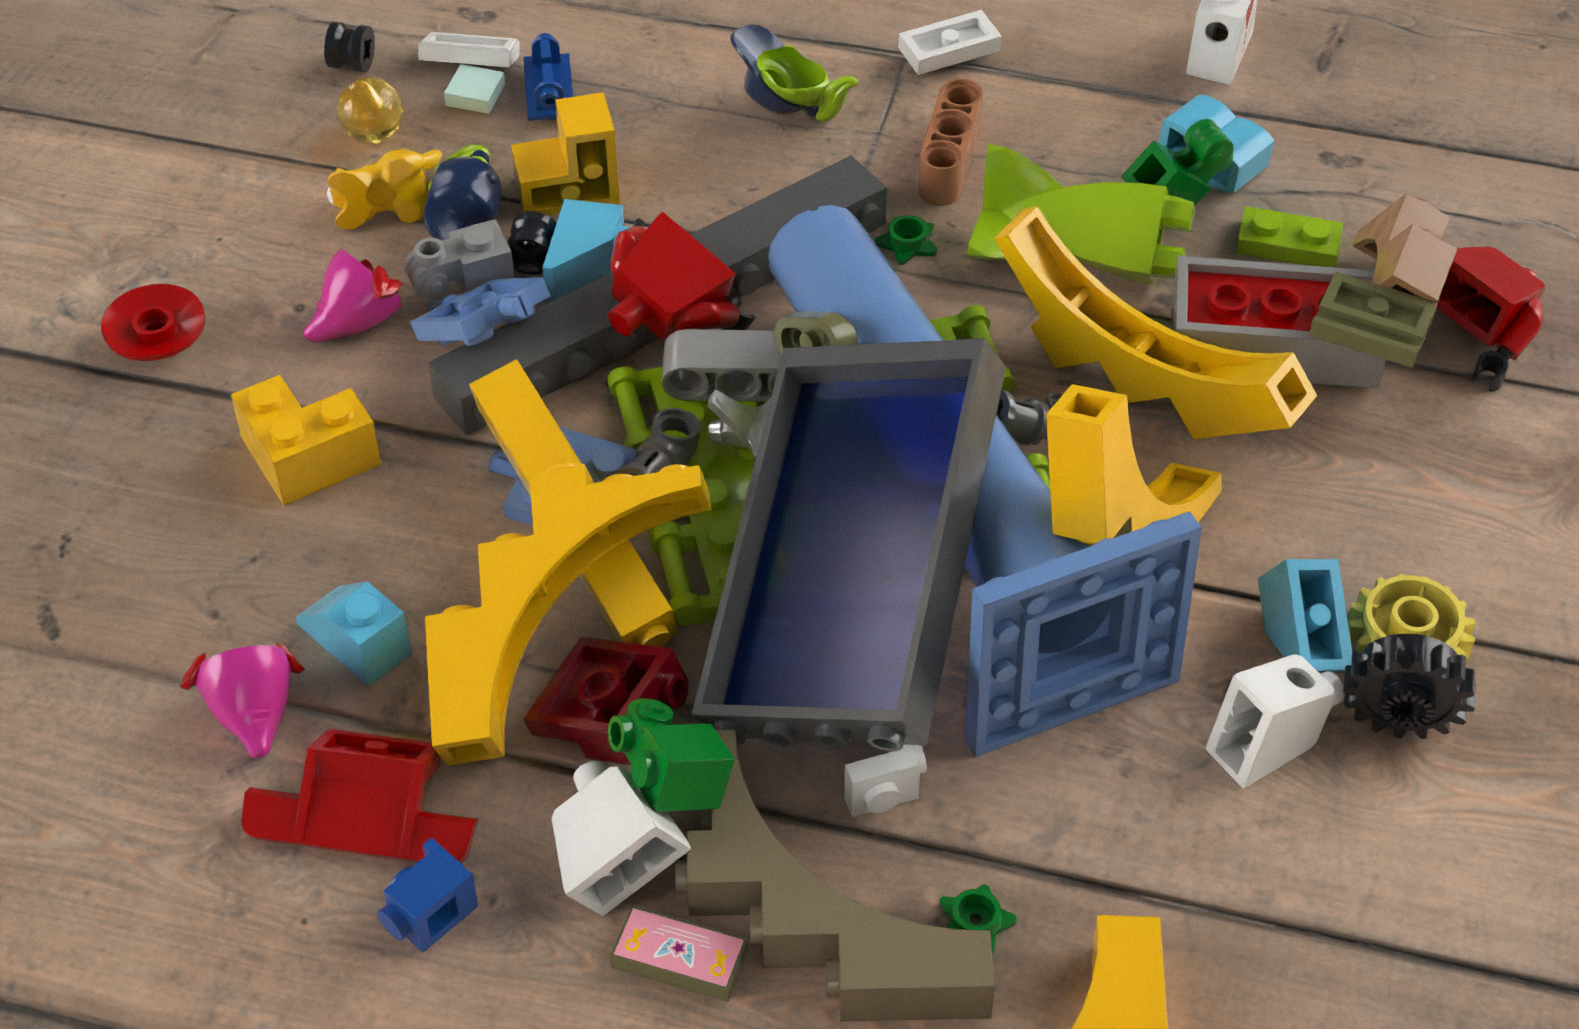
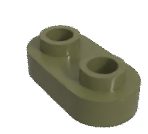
(813, 330)

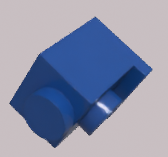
(428, 898)

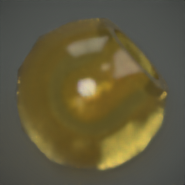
(370, 110)

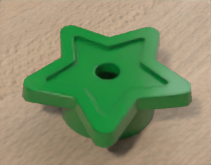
(908, 238)
(978, 904)

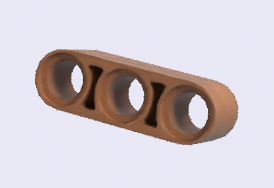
(950, 141)

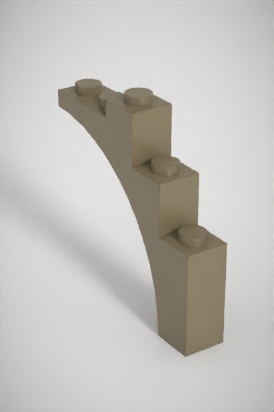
(872, 960)

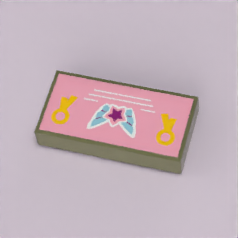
(679, 953)

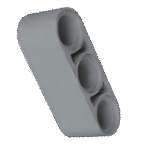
(731, 361)

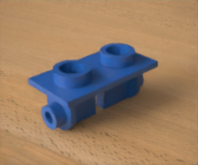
(546, 78)

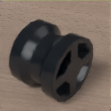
(349, 46)
(530, 241)

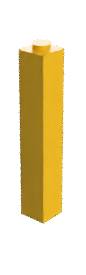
(533, 443)

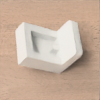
(884, 780)

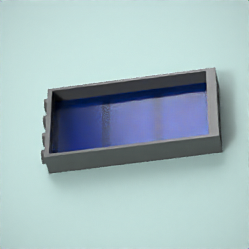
(852, 545)

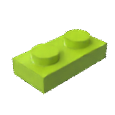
(1289, 237)

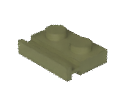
(1373, 319)

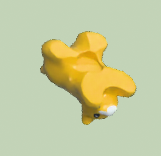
(390, 184)

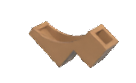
(1409, 247)

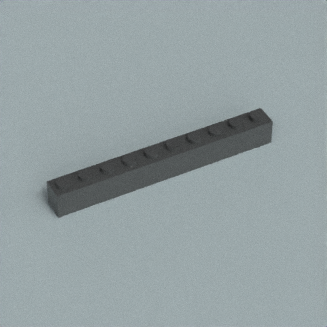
(574, 331)

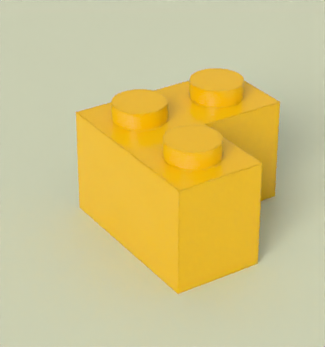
(571, 166)
(306, 445)

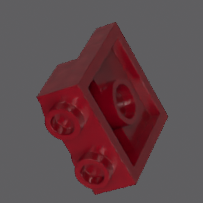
(599, 683)

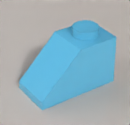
(581, 245)
(1307, 612)
(359, 630)

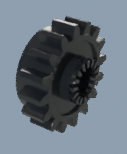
(1409, 685)

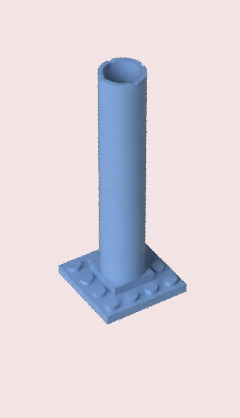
(1051, 618)

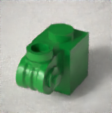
(1188, 170)
(670, 763)

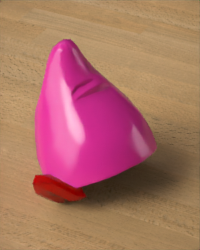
(352, 299)
(246, 691)

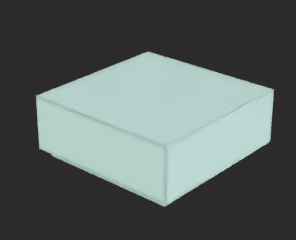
(474, 89)

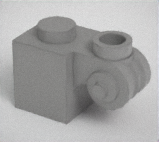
(467, 256)

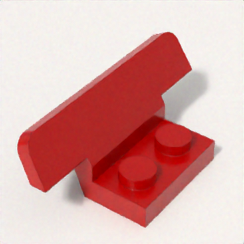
(359, 799)

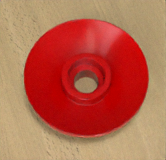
(153, 322)

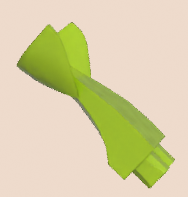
(1100, 223)

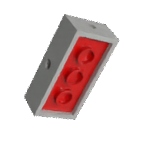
(1267, 311)

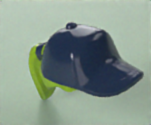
(786, 80)
(462, 192)

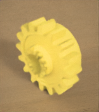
(1410, 607)

